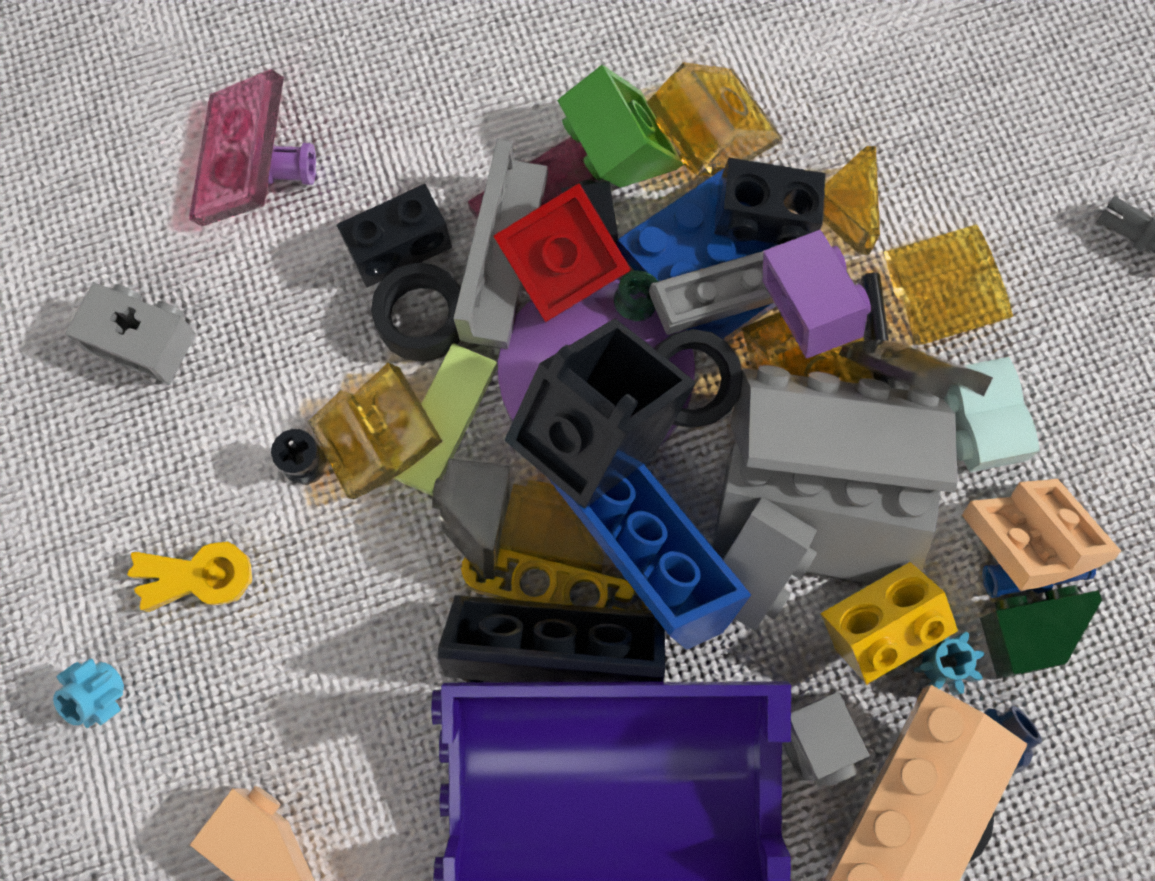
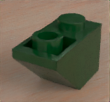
(1037, 634)

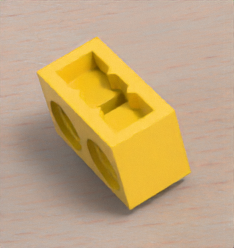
(889, 622)

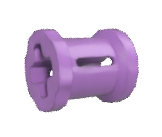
(293, 163)

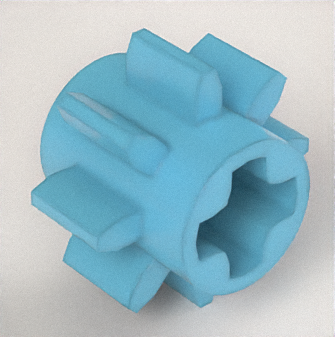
(965, 668)
(88, 693)

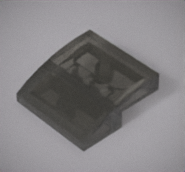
(915, 367)

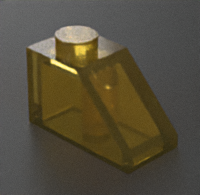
(547, 528)

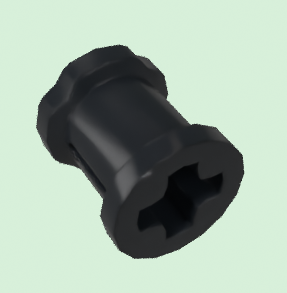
(284, 456)

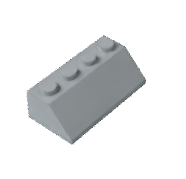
(845, 429)
(859, 524)

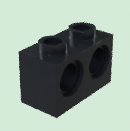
(770, 194)
(395, 234)

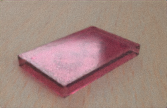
(236, 149)

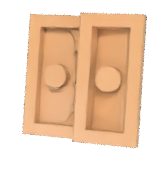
(1040, 534)

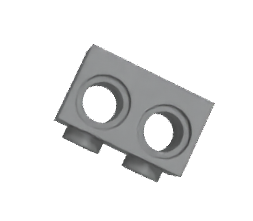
(824, 742)

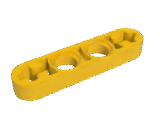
(561, 578)

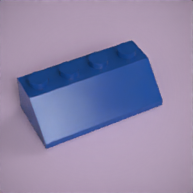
(664, 558)

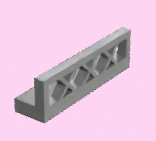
(490, 284)

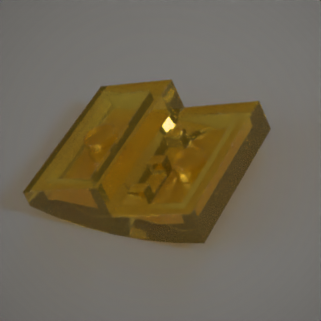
(948, 284)
(374, 432)

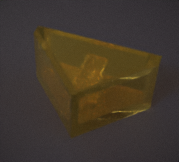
(853, 203)

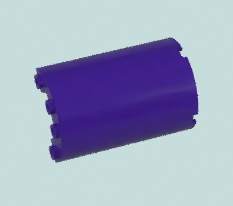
(613, 780)

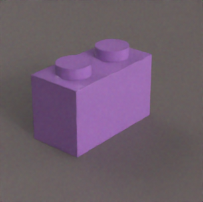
(815, 293)

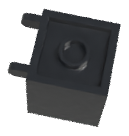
(598, 411)

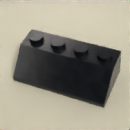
(549, 643)

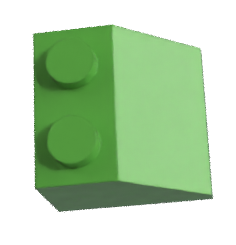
(616, 130)

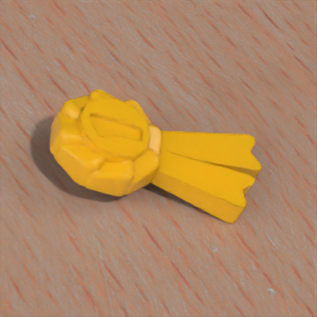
(215, 575)

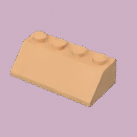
(930, 795)

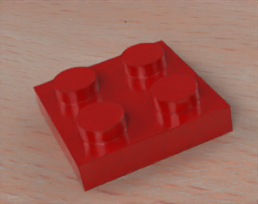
(562, 252)

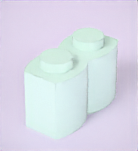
(994, 427)

